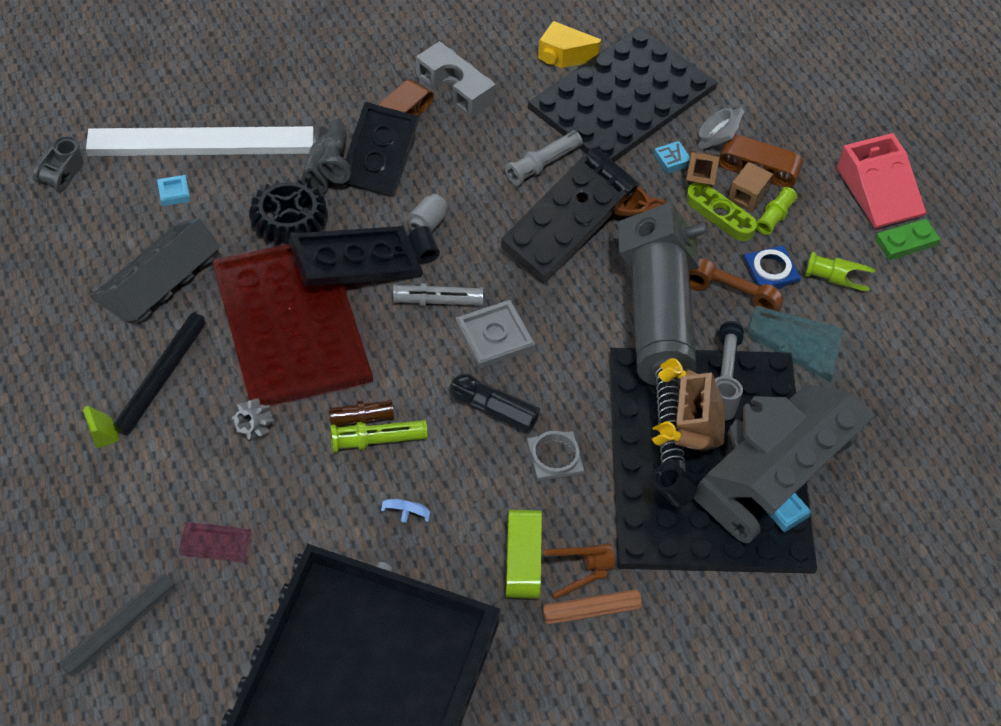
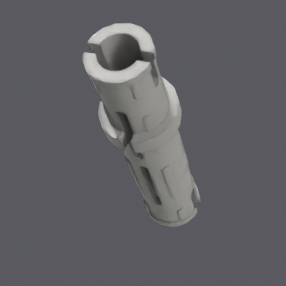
(437, 295)

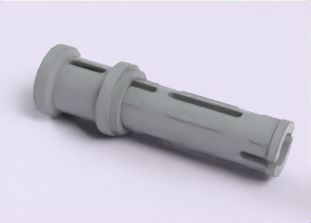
(533, 162)

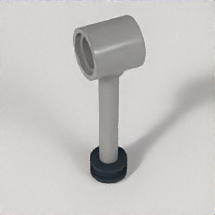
(730, 389)

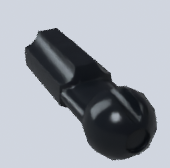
(494, 402)

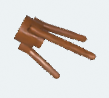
(595, 558)

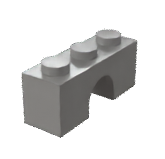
(471, 88)

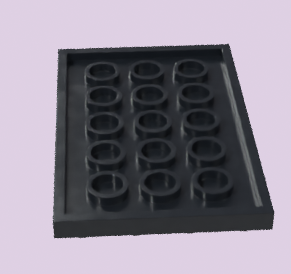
(623, 94)

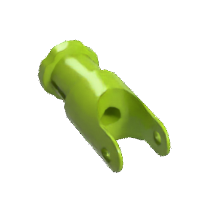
(835, 270)

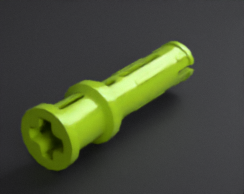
(361, 435)

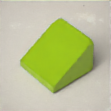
(100, 427)

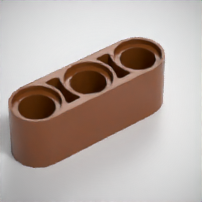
(409, 98)
(780, 162)

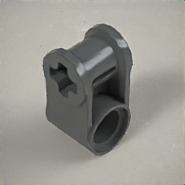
(59, 163)

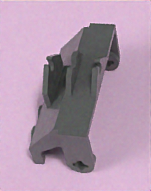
(778, 452)

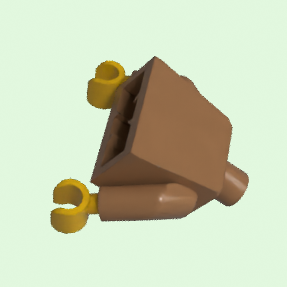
(699, 410)

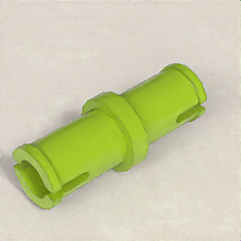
(776, 211)

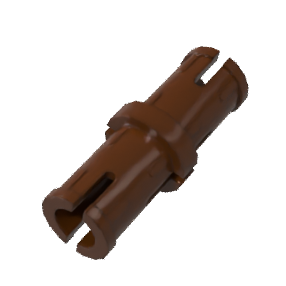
(362, 413)

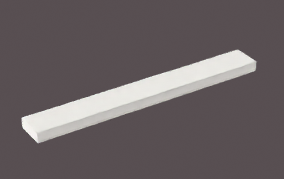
(199, 141)

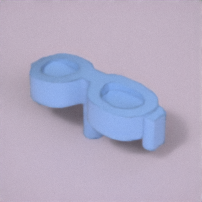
(406, 506)

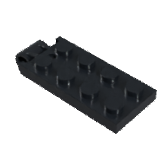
(362, 254)

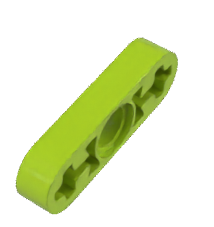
(717, 200)

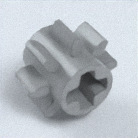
(253, 418)

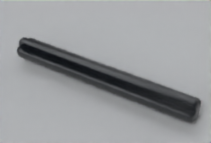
(159, 374)

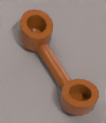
(764, 295)

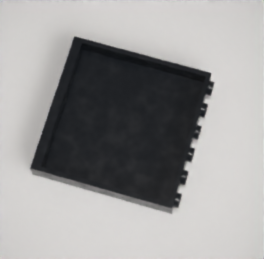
(364, 650)

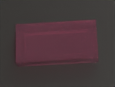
(215, 542)

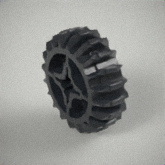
(287, 205)

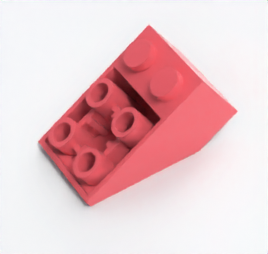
(881, 180)

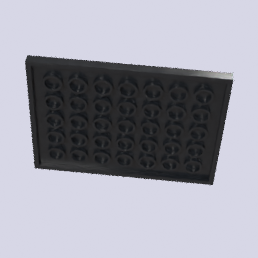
(688, 537)

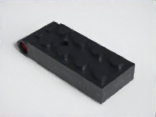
(563, 224)

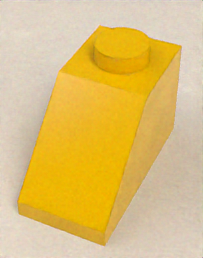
(567, 46)

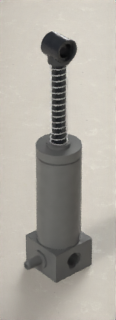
(661, 254)

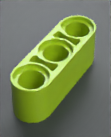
(523, 554)

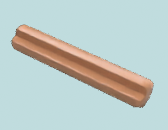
(592, 606)

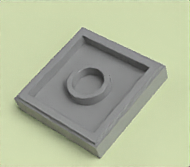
(494, 333)

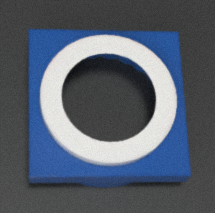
(760, 277)

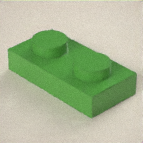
(907, 239)

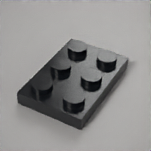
(380, 148)

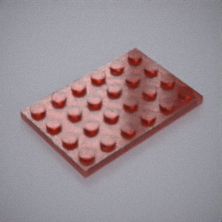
(285, 334)

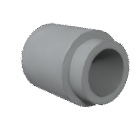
(428, 212)

